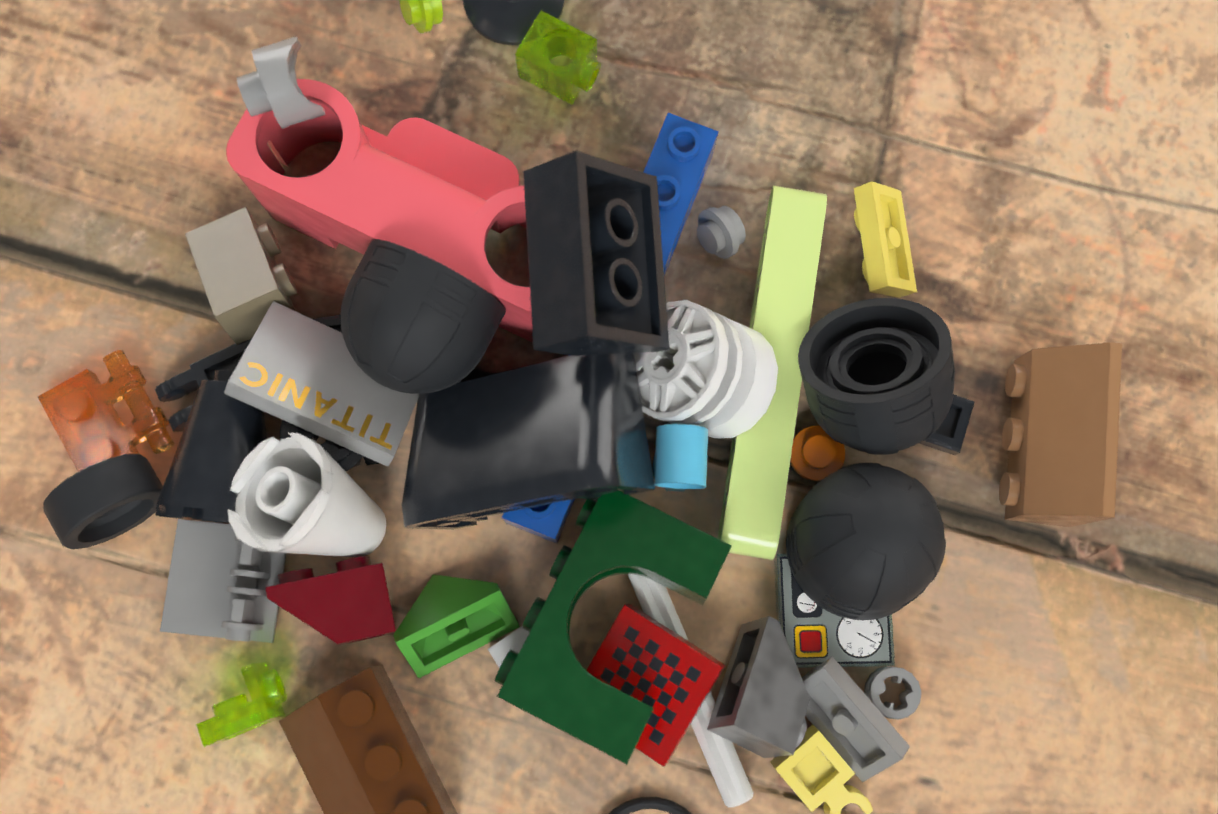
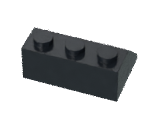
(594, 258)

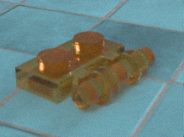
(88, 422)

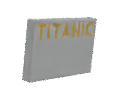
(311, 380)

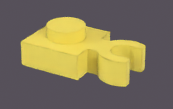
(818, 775)

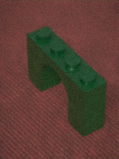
(615, 539)

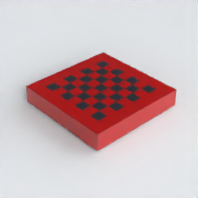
(659, 671)

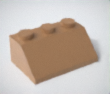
(1062, 435)

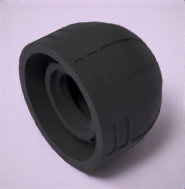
(415, 320)
(878, 374)
(865, 541)

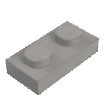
(851, 721)

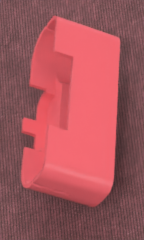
(401, 188)

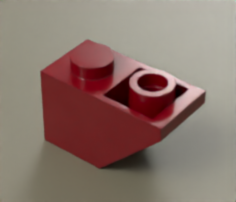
(341, 604)

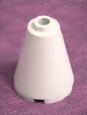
(302, 502)

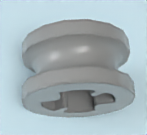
(909, 698)

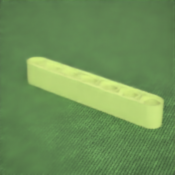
(782, 315)

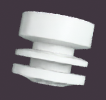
(711, 375)

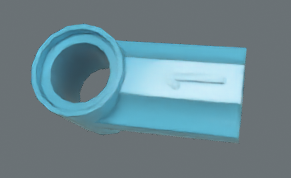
(680, 457)

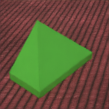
(451, 621)

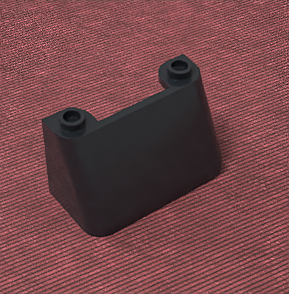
(526, 441)

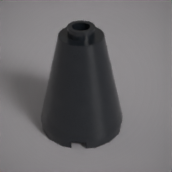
(210, 453)

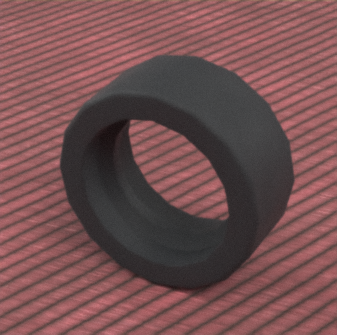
(103, 501)

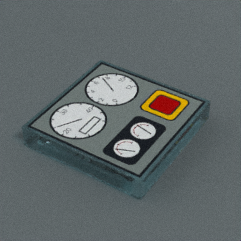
(815, 634)

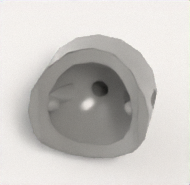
(276, 85)

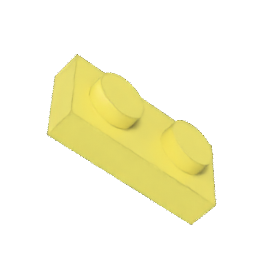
(884, 239)

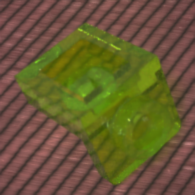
(239, 715)

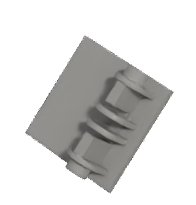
(220, 585)

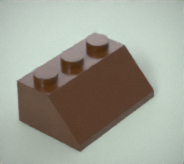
(364, 751)

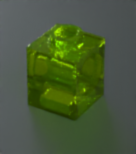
(555, 38)

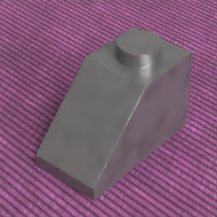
(762, 693)

